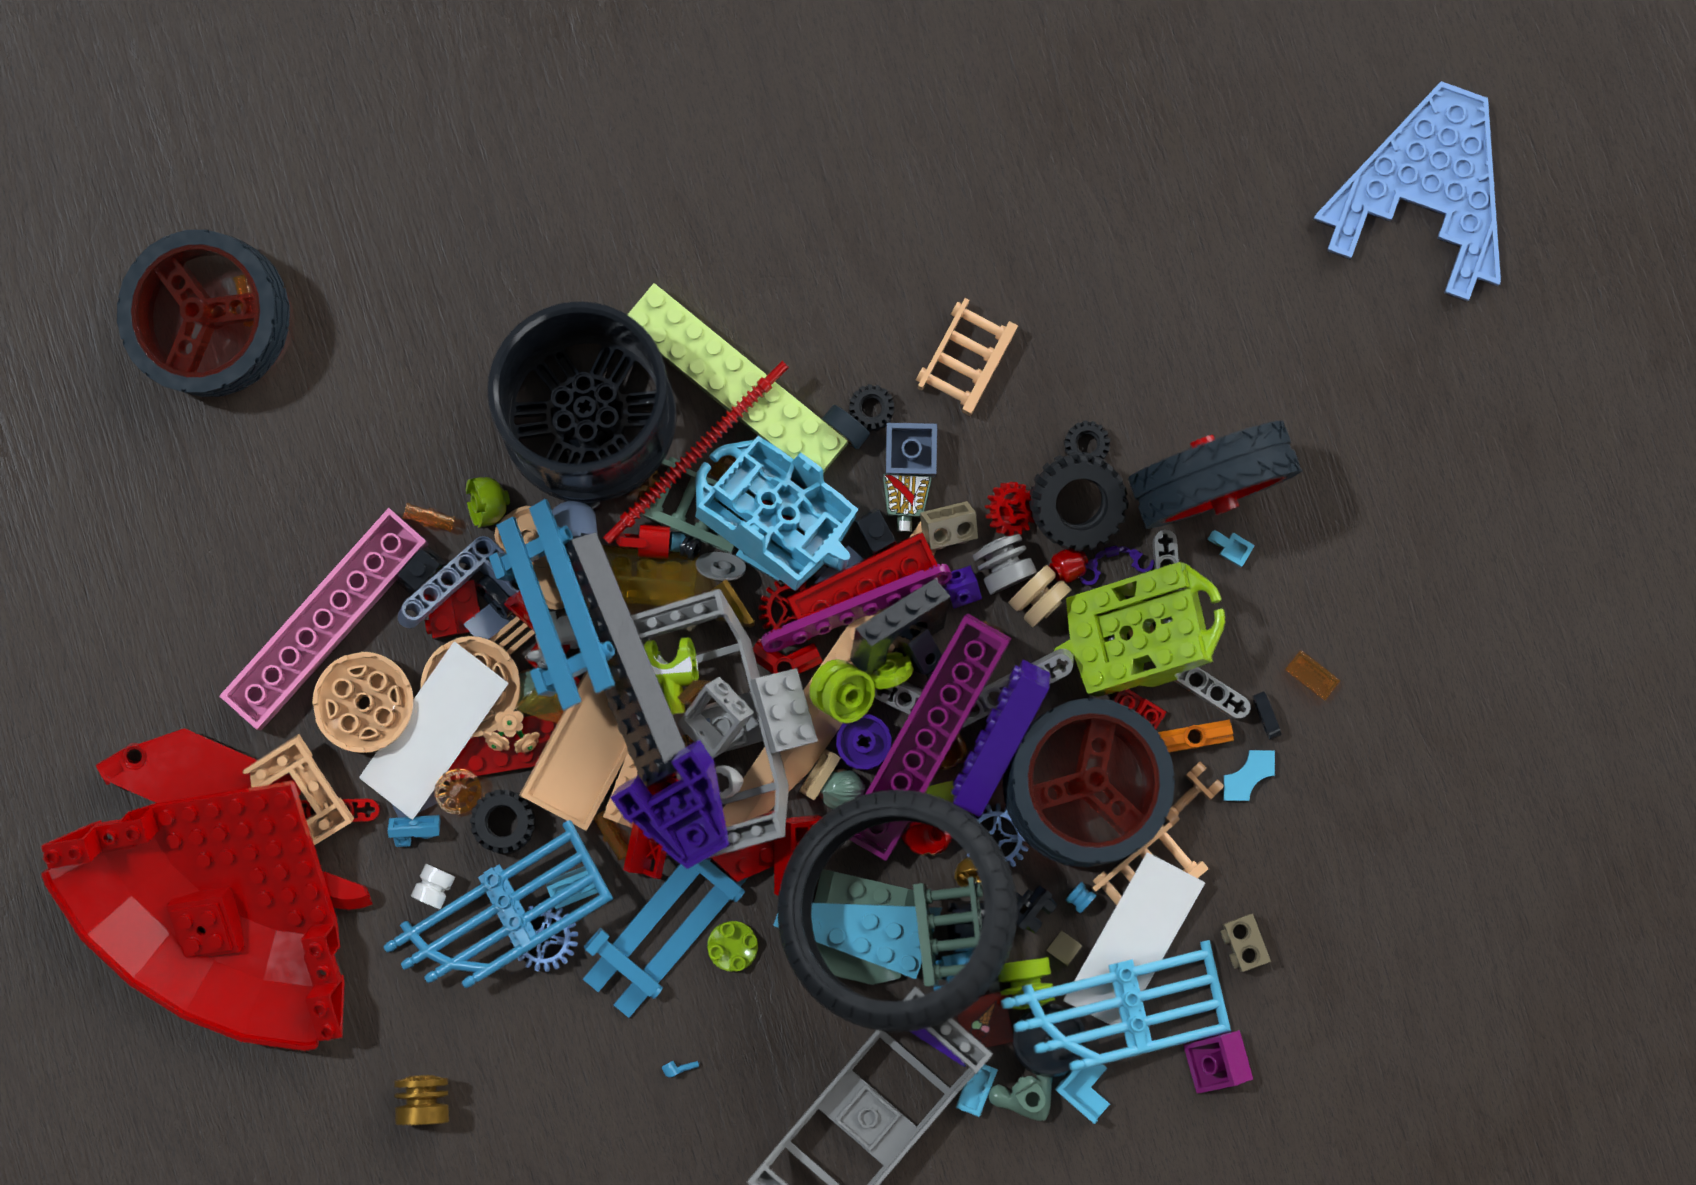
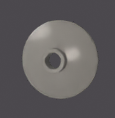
(720, 566)

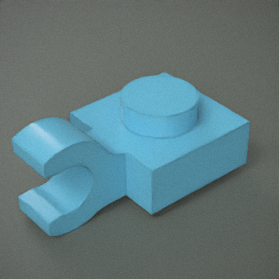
(1234, 548)

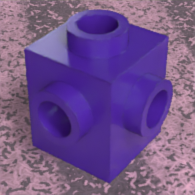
(963, 587)

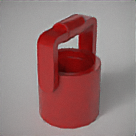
(651, 541)

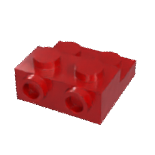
(455, 611)

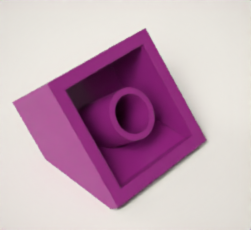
(1218, 1062)

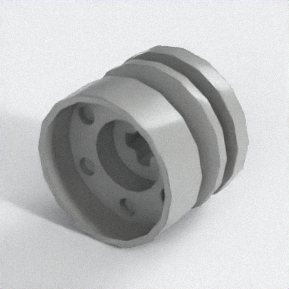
(1004, 563)

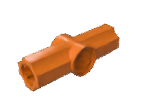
(1210, 733)

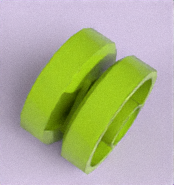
(842, 691)

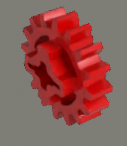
(1010, 509)

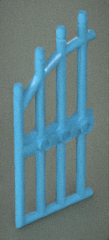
(510, 911)

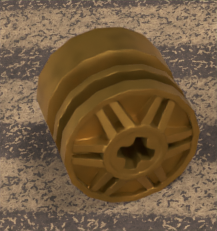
(421, 1100)

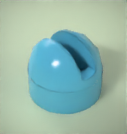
(676, 540)

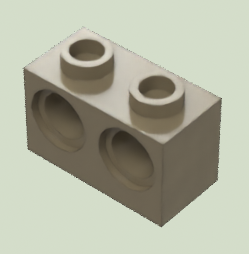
(948, 520)
(1251, 940)

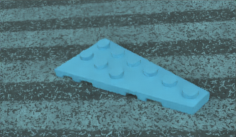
(872, 933)

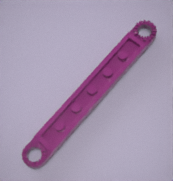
(852, 609)

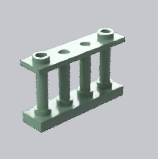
(678, 520)
(926, 922)

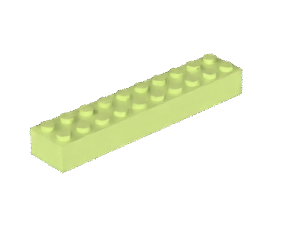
(728, 377)

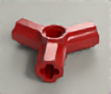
(802, 659)

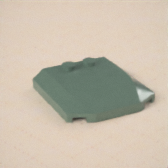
(848, 889)

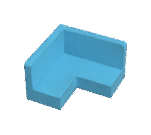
(1078, 1091)

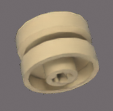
(1040, 596)

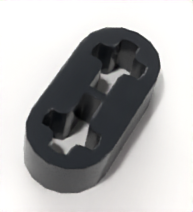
(493, 596)
(1266, 715)

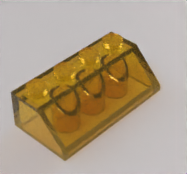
(652, 579)

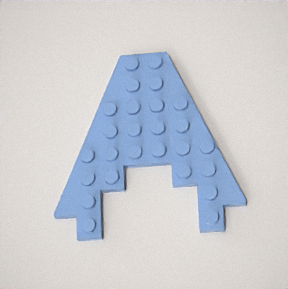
(1439, 163)

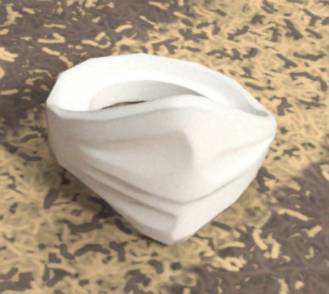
(735, 781)

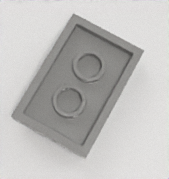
(784, 710)

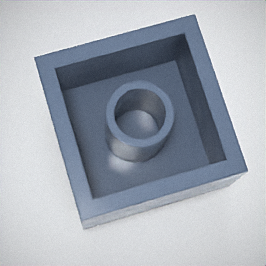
(911, 449)

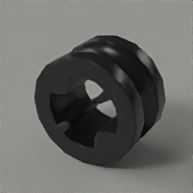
(690, 548)

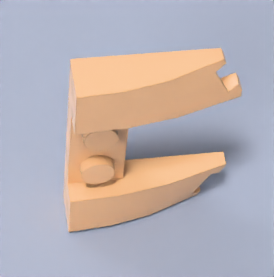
(298, 761)

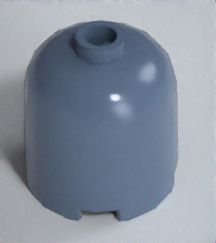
(577, 517)

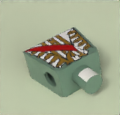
(905, 498)

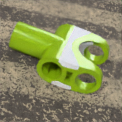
(675, 674)

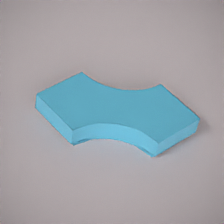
(1240, 784)

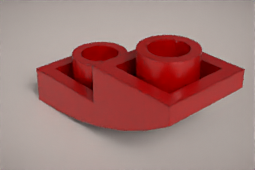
(1140, 705)

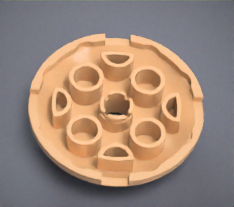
(494, 658)
(338, 698)

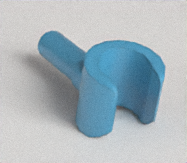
(671, 1069)

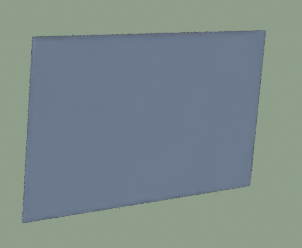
(486, 623)

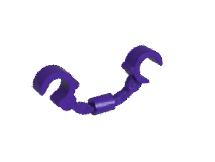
(1110, 552)

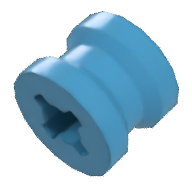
(1080, 897)

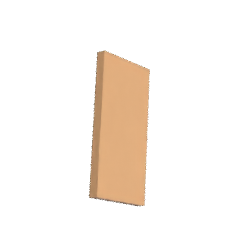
(578, 759)

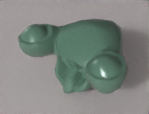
(1028, 1098)

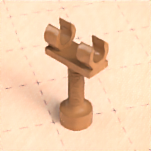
(1191, 793)

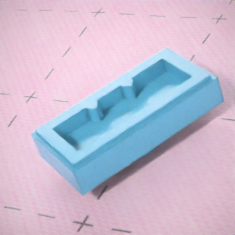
(976, 1091)

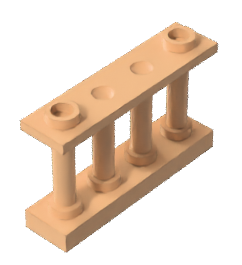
(991, 356)
(1190, 867)

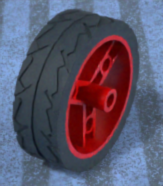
(1214, 474)

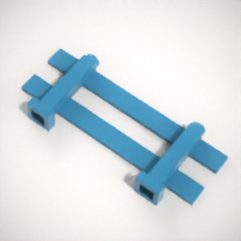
(518, 564)
(616, 955)

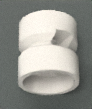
(433, 886)

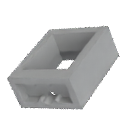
(694, 723)

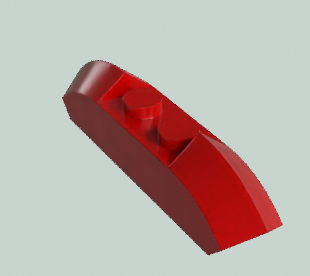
(346, 893)

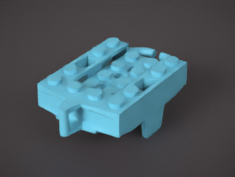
(768, 474)

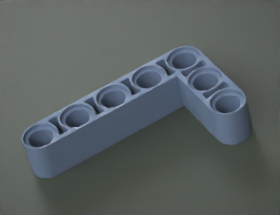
(457, 577)

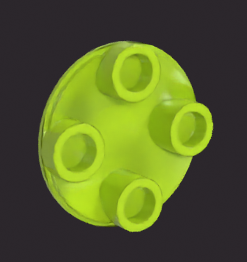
(732, 946)

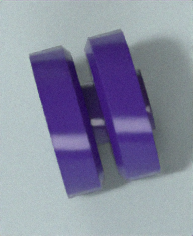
(857, 756)

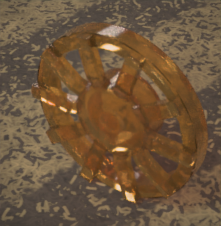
(457, 791)

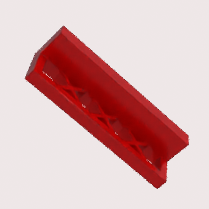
(642, 849)

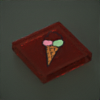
(987, 1021)

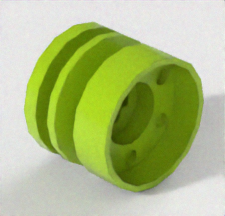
(1025, 973)

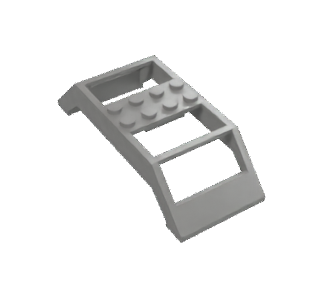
(700, 610)
(868, 1115)

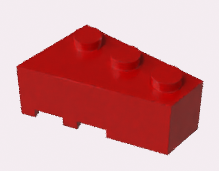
(784, 847)

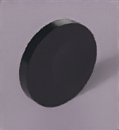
(1049, 1063)

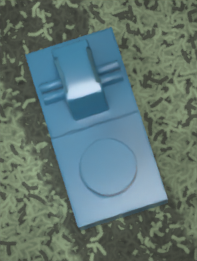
(404, 828)

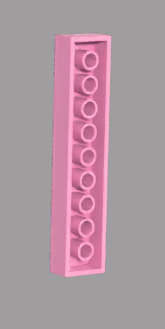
(323, 620)

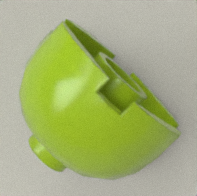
(487, 501)

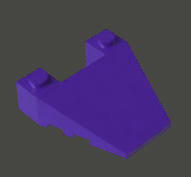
(685, 815)

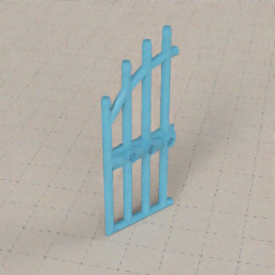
(1131, 1009)

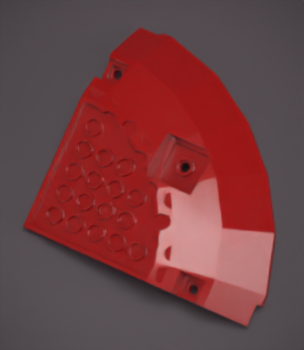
(219, 863)

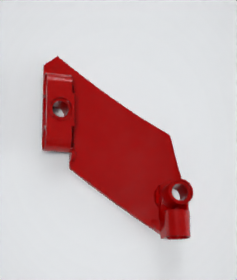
(180, 768)

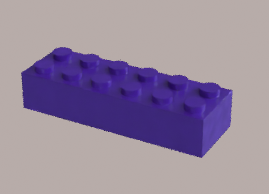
(1001, 737)

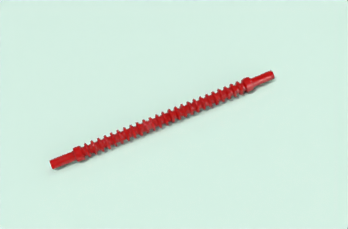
(628, 519)

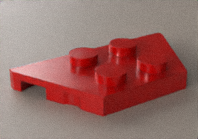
(748, 860)

